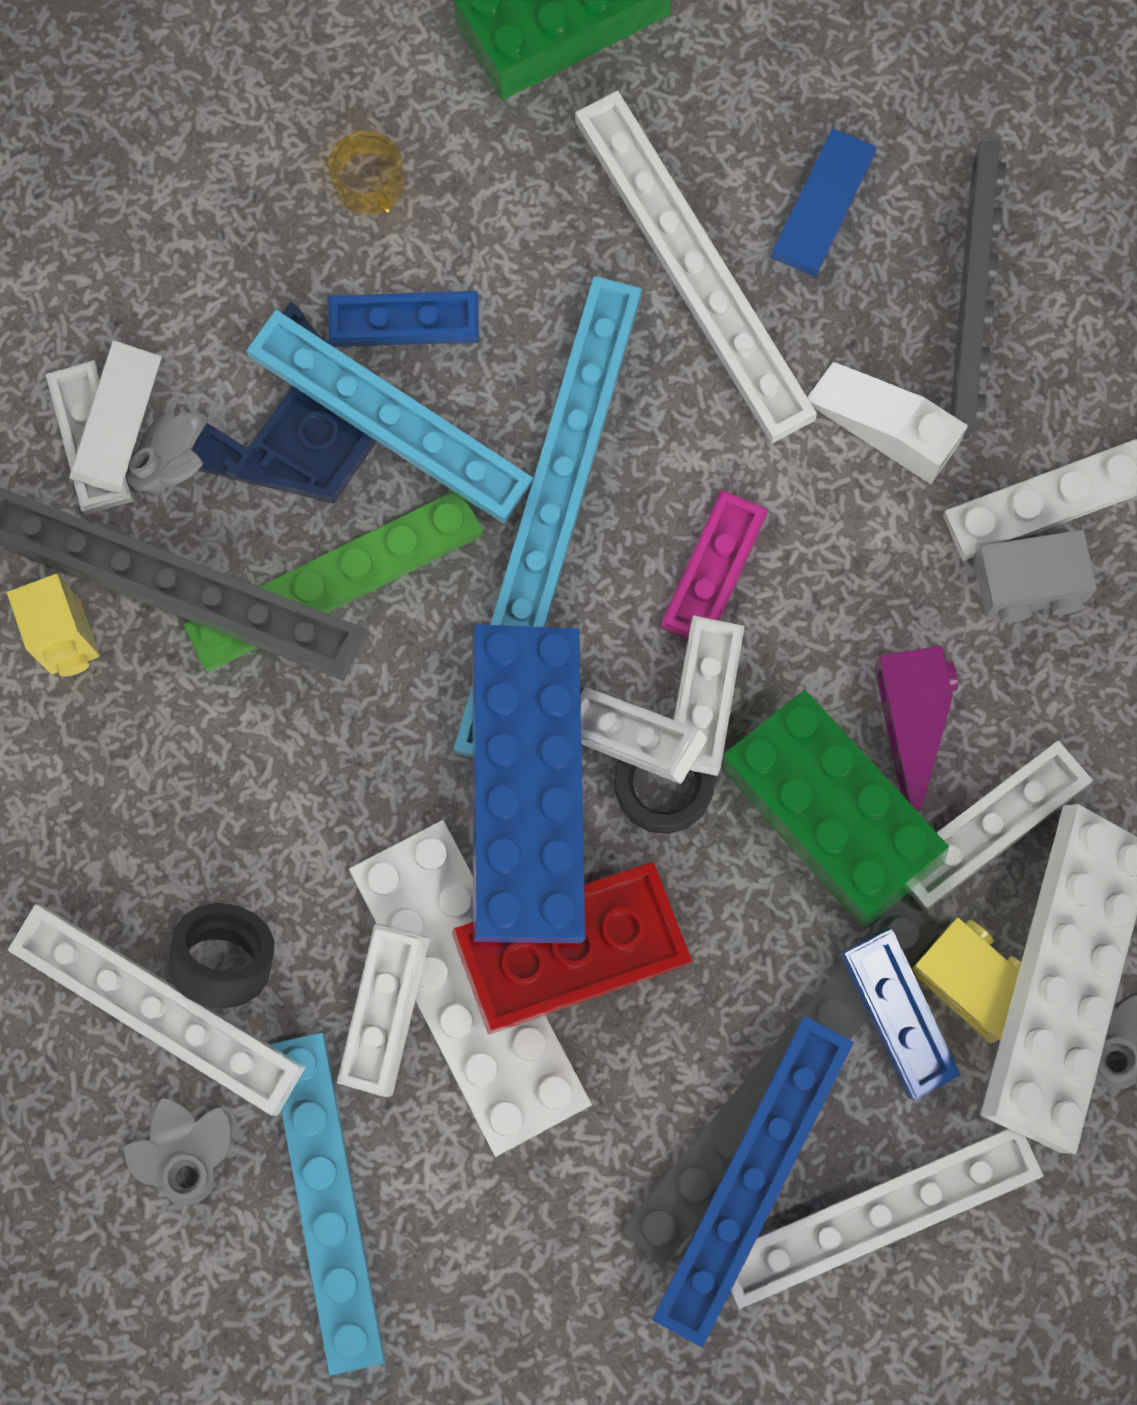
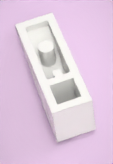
(889, 419)

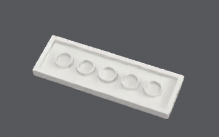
(1066, 983)
(512, 1078)

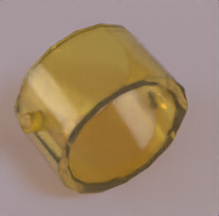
(366, 143)

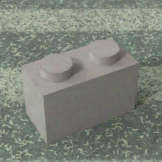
(1035, 575)

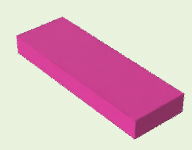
(715, 563)

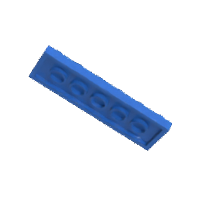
(527, 785)

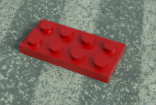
(626, 941)

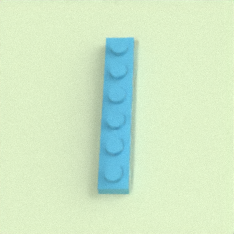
(389, 416)
(329, 1212)

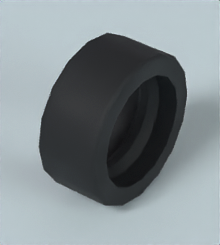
(660, 821)
(217, 987)

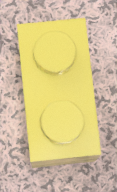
(54, 626)
(970, 976)

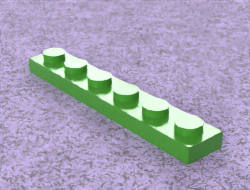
(357, 568)

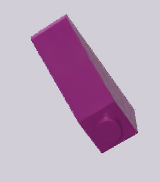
(915, 705)

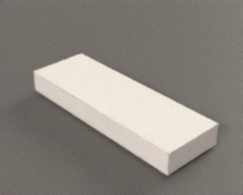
(72, 398)
(115, 417)
(709, 686)
(639, 735)
(383, 1010)

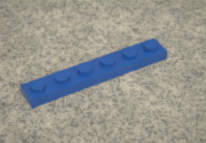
(752, 1182)

